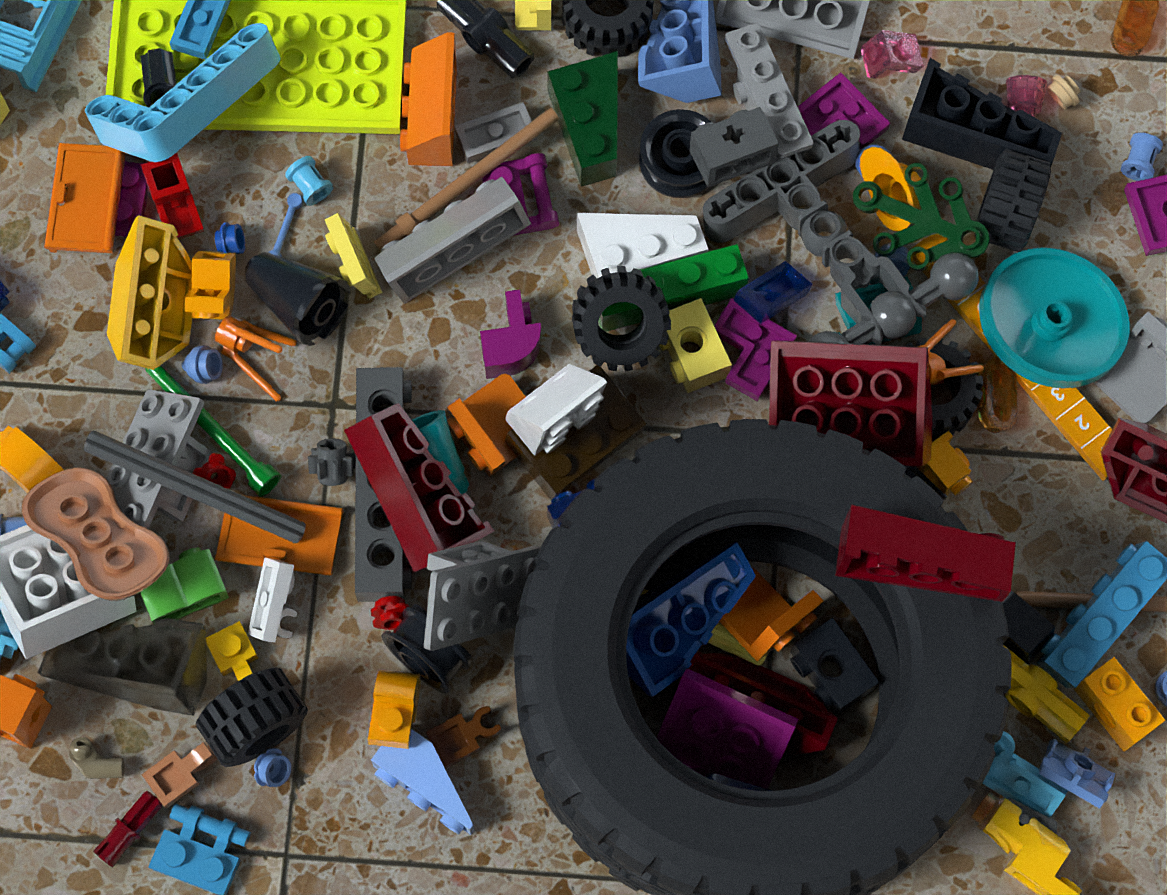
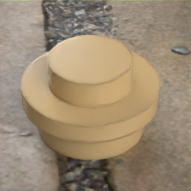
(1064, 91)

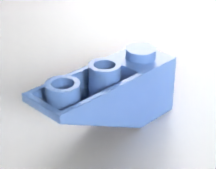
(425, 778)

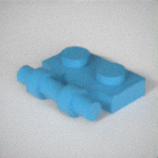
(193, 861)

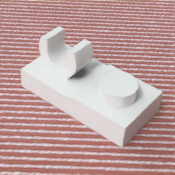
(272, 592)

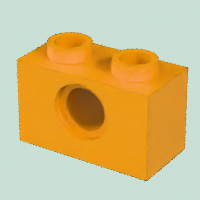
(1119, 704)

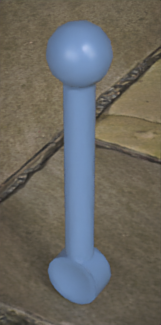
(294, 202)

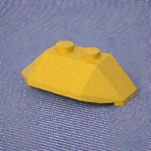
(149, 296)

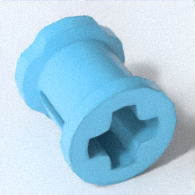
(309, 180)

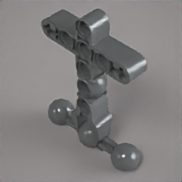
(836, 149)

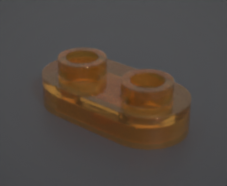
(1133, 25)
(999, 398)

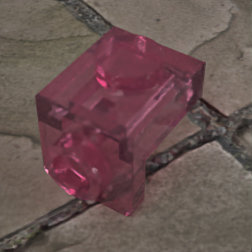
(891, 52)

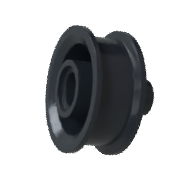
(659, 167)
(435, 666)

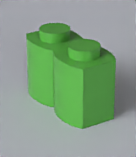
(185, 587)

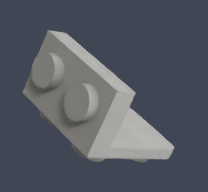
(1140, 375)

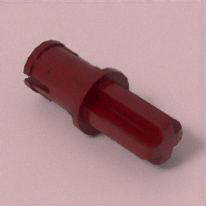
(128, 829)

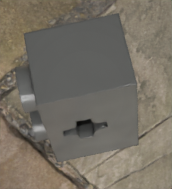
(733, 146)

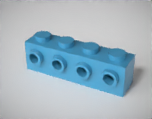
(1105, 615)

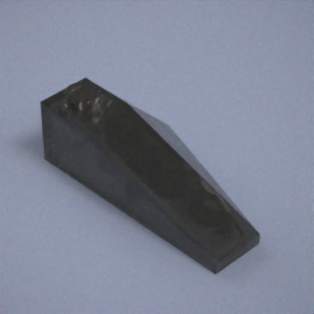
(144, 665)

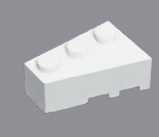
(637, 240)

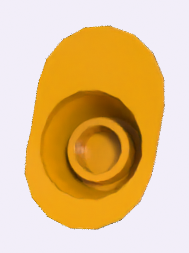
(889, 175)

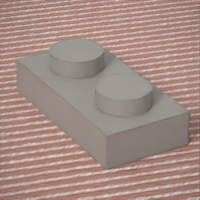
(490, 131)

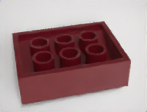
(856, 390)

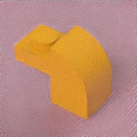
(212, 285)
(25, 459)
(394, 708)

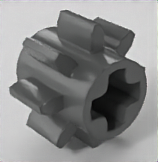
(332, 462)

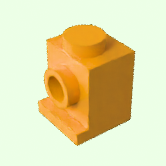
(947, 467)

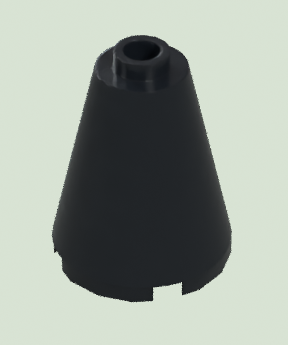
(300, 296)

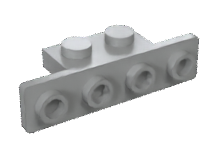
(763, 86)

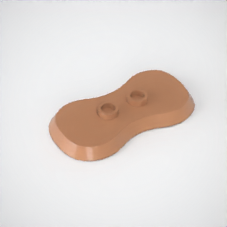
(107, 549)

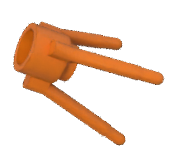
(239, 336)
(937, 366)

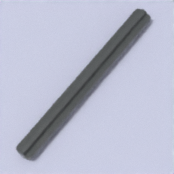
(194, 486)

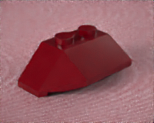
(1137, 466)
(775, 690)

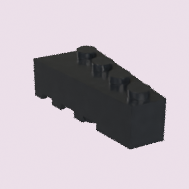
(973, 125)

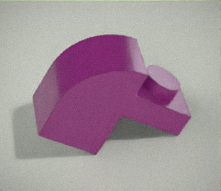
(513, 347)

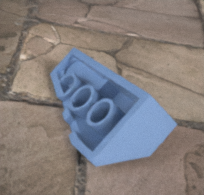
(682, 52)

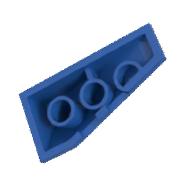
(680, 616)

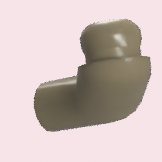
(91, 763)

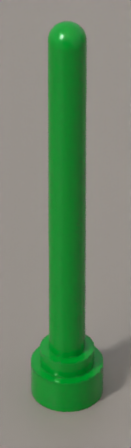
(261, 477)

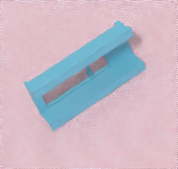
(32, 52)

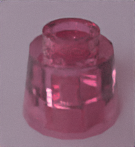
(1026, 93)

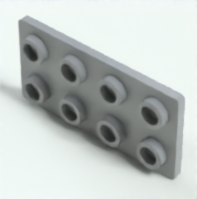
(164, 431)
(475, 591)

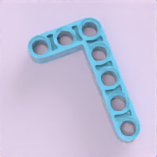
(191, 104)

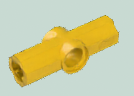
(1037, 696)

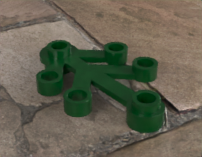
(925, 221)

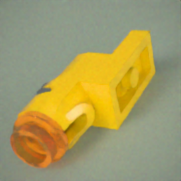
(1032, 839)

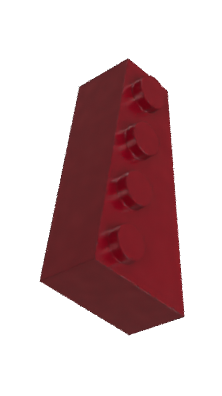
(924, 555)

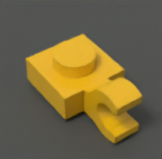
(232, 650)

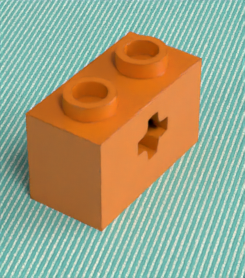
(21, 710)

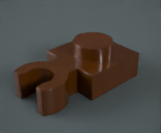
(456, 739)

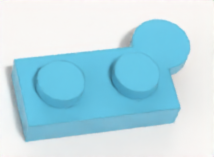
(1021, 780)

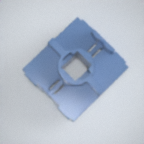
(1076, 773)

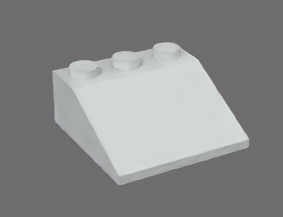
(44, 597)

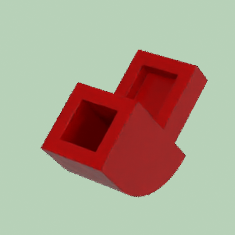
(173, 196)

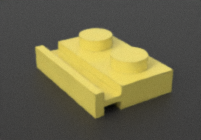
(356, 266)

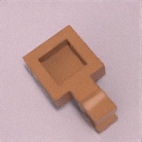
(175, 776)

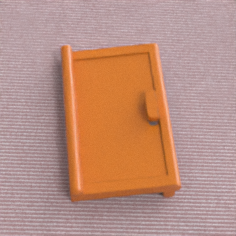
(90, 186)
(314, 553)

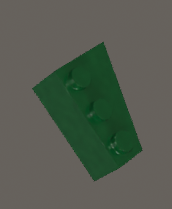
(587, 109)

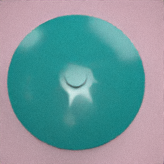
(1054, 318)

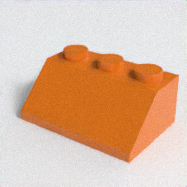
(430, 102)

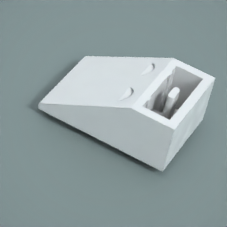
(555, 407)

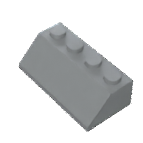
(452, 239)

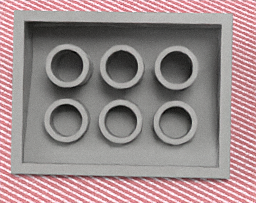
(817, 24)

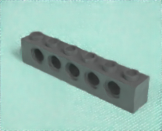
(373, 581)

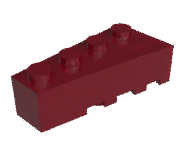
(413, 487)

